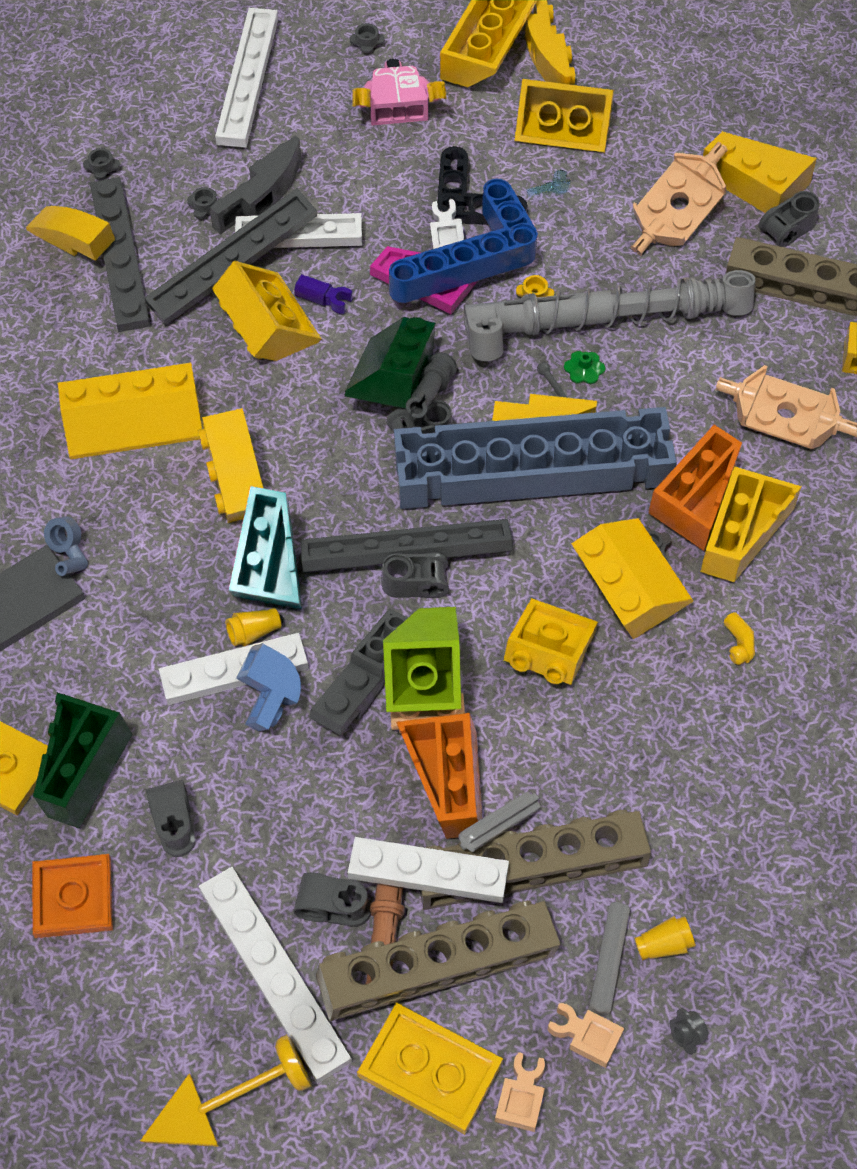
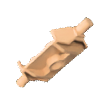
(688, 178)
(764, 395)

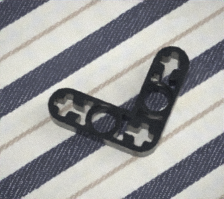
(460, 194)

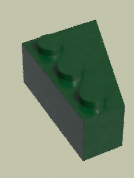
(79, 758)

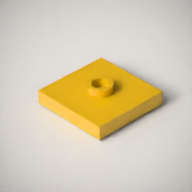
(18, 767)

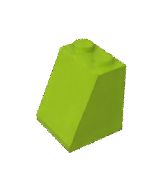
(423, 662)

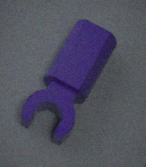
(322, 293)

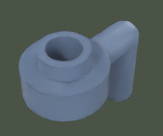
(57, 541)

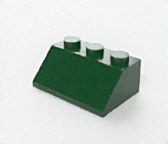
(393, 363)

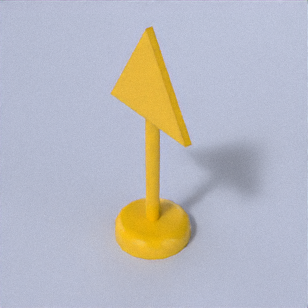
(185, 1117)

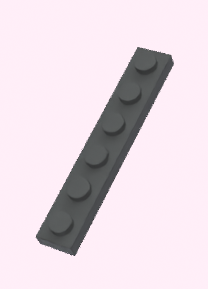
(243, 246)
(120, 256)
(374, 547)

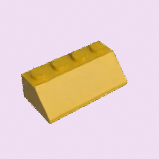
(482, 39)
(130, 410)

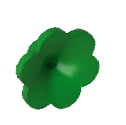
(584, 367)

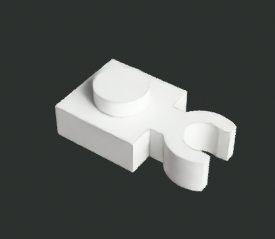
(446, 229)

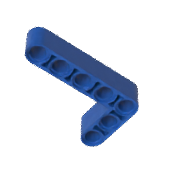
(503, 249)

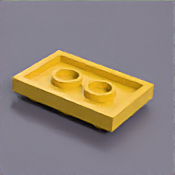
(430, 1068)

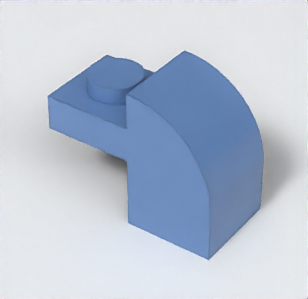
(275, 679)

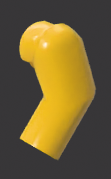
(744, 636)

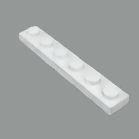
(247, 78)
(275, 975)

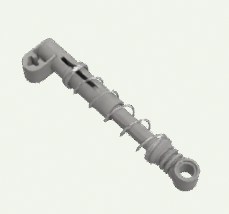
(489, 321)

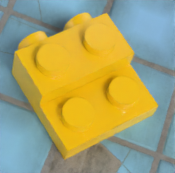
(549, 642)

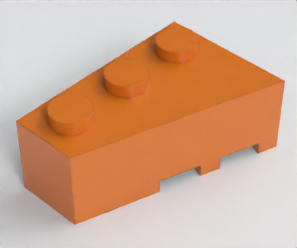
(696, 487)
(448, 767)

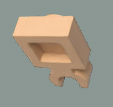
(592, 1037)
(520, 1098)

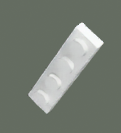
(322, 231)
(219, 671)
(428, 869)

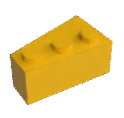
(760, 171)
(231, 461)
(746, 521)

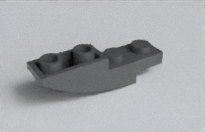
(267, 185)
(360, 681)

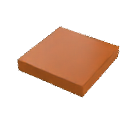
(71, 896)

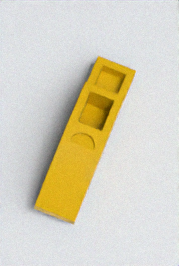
(547, 47)

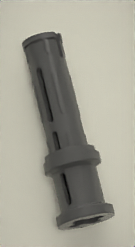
(433, 380)

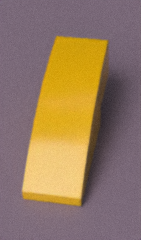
(72, 231)
(542, 407)

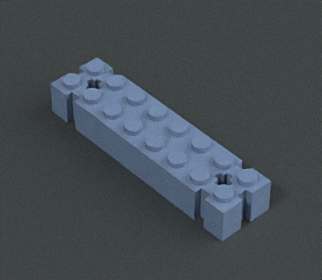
(533, 457)

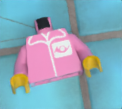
(398, 94)

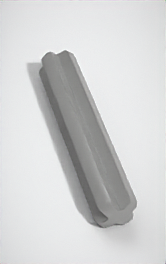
(499, 821)
(609, 959)

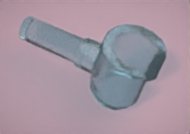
(557, 185)

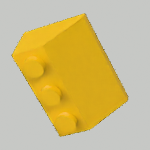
(564, 115)
(264, 312)
(632, 574)

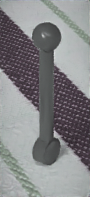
(544, 369)

